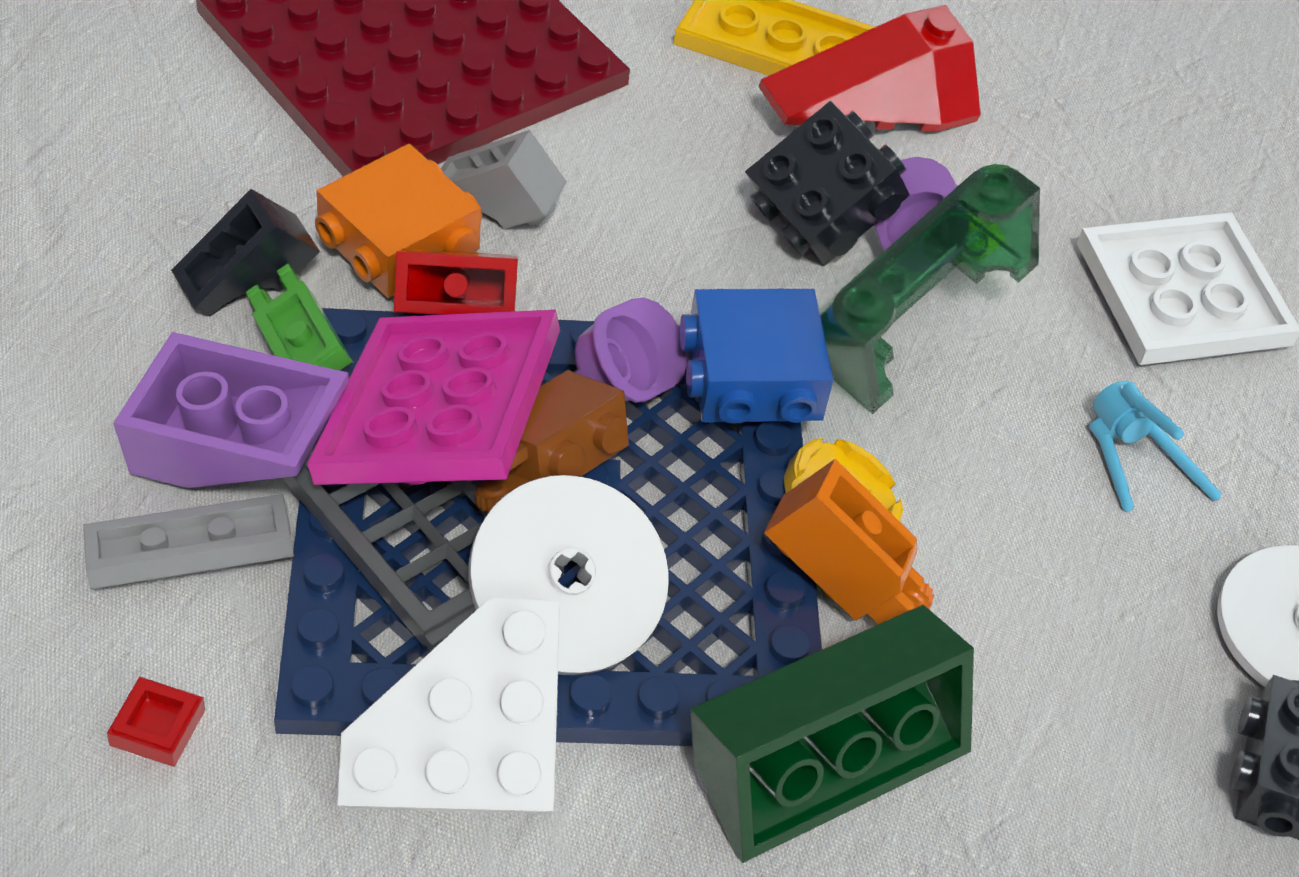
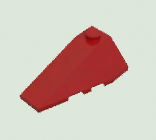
(898, 72)

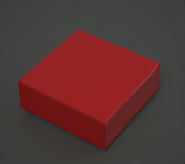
(156, 721)

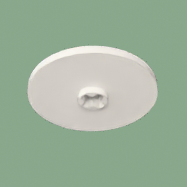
(601, 532)
(1262, 613)

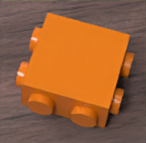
(395, 207)

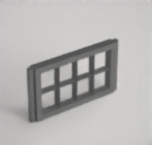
(427, 626)

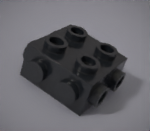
(828, 183)
(1269, 766)

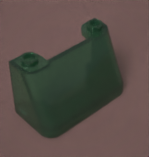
(976, 227)

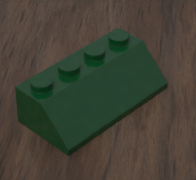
(835, 729)

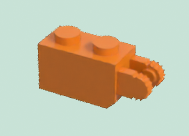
(849, 545)

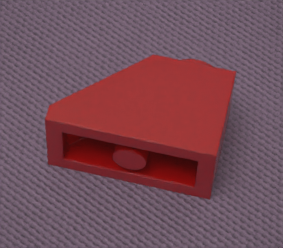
(454, 282)

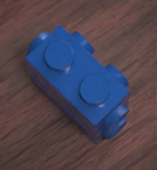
(756, 355)

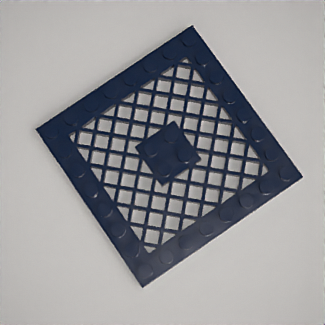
(650, 705)

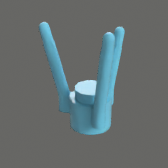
(1130, 417)

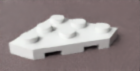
(465, 722)

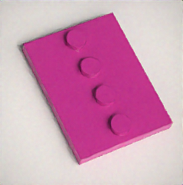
(437, 399)

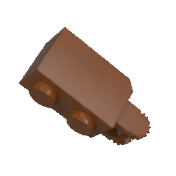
(568, 433)

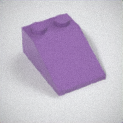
(224, 414)

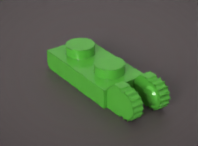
(297, 324)

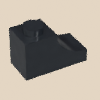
(243, 252)

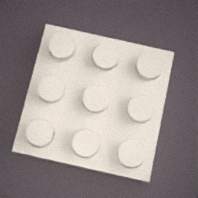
(1187, 288)

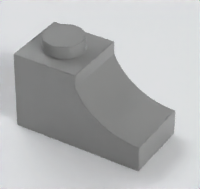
(509, 179)

